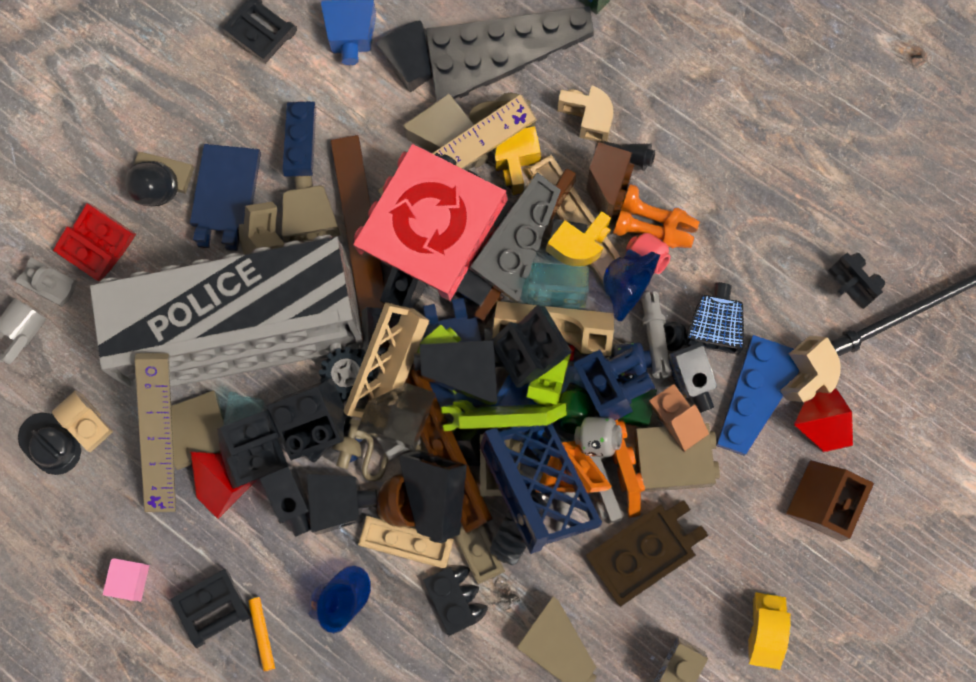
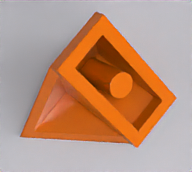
(587, 470)

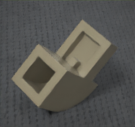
(259, 228)

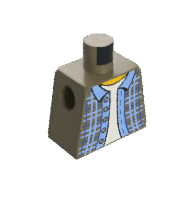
(682, 663)

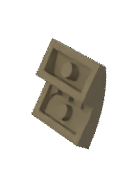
(196, 427)

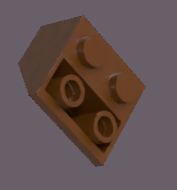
(609, 178)
(830, 499)

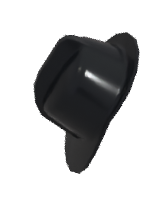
(49, 444)

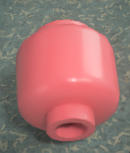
(649, 243)

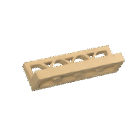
(394, 363)

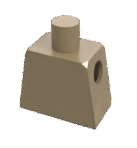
(307, 212)

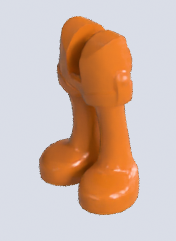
(671, 221)

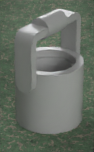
(20, 325)

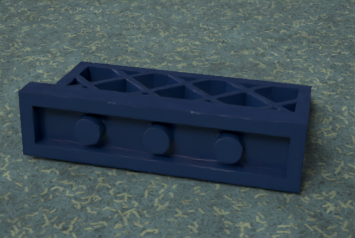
(518, 497)

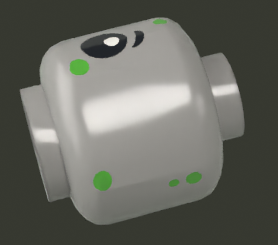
(599, 436)

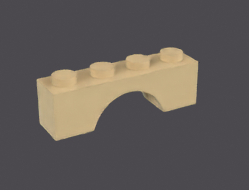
(581, 328)

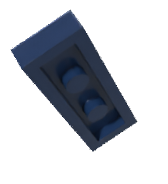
(299, 139)

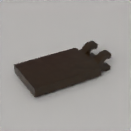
(645, 552)

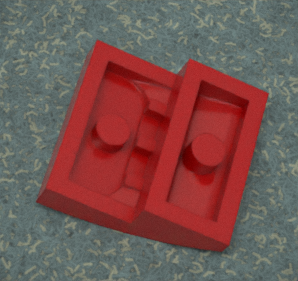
(94, 242)

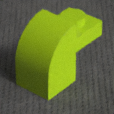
(548, 387)

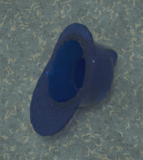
(340, 599)

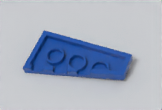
(756, 393)

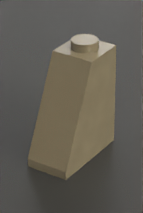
(439, 126)
(557, 646)

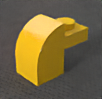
(516, 152)
(577, 248)
(769, 632)

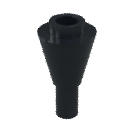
(641, 155)

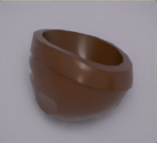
(394, 504)

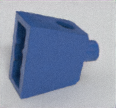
(349, 27)

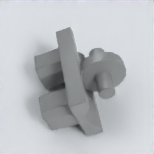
(47, 282)

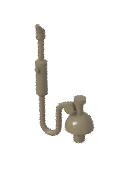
(352, 447)

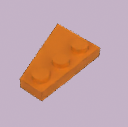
(628, 479)

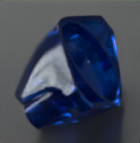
(628, 279)

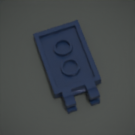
(222, 191)
(467, 330)

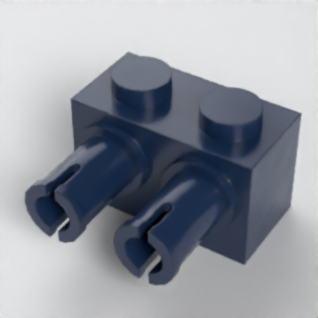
(601, 377)

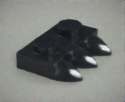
(452, 599)

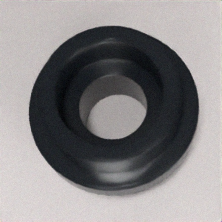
(675, 335)

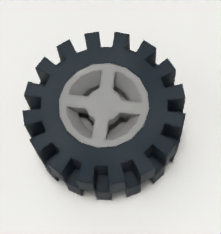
(342, 366)

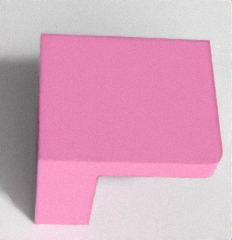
(126, 580)

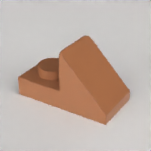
(679, 417)

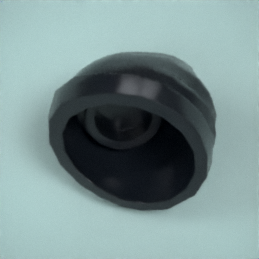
(151, 183)

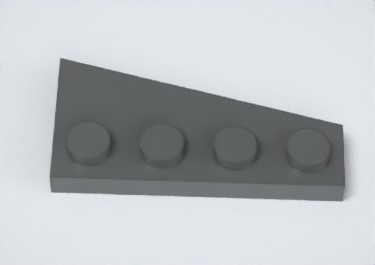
(513, 245)

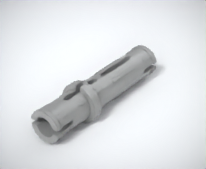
(653, 323)

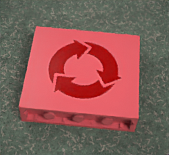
(431, 220)

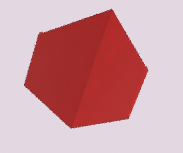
(827, 421)
(213, 484)

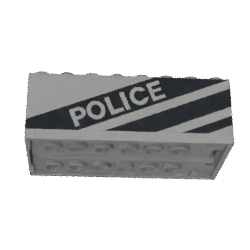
(230, 313)

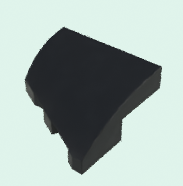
(407, 54)

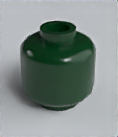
(578, 407)

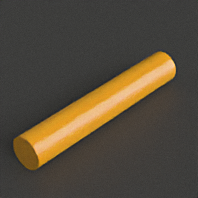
(261, 634)

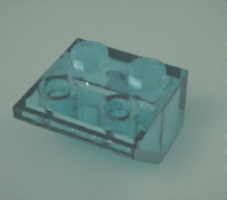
(558, 285)

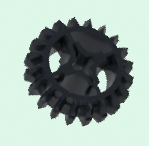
(508, 542)

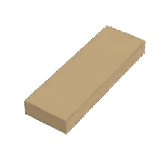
(404, 543)

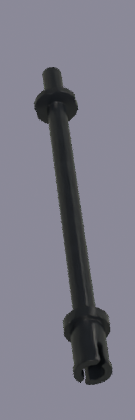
(852, 340)

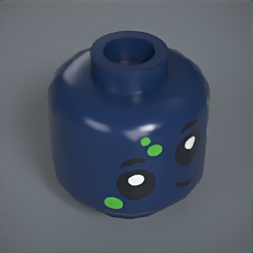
(644, 356)

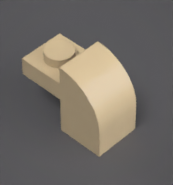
(595, 110)
(818, 369)
(82, 421)

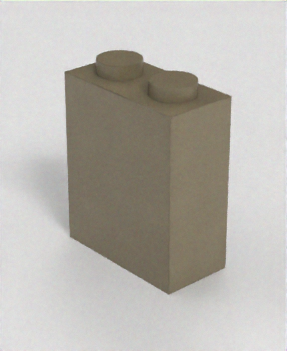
(670, 468)

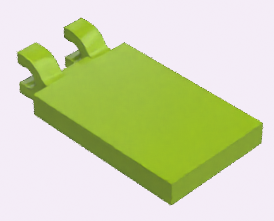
(502, 415)

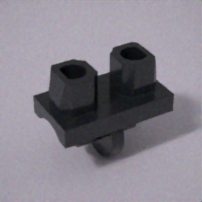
(855, 280)

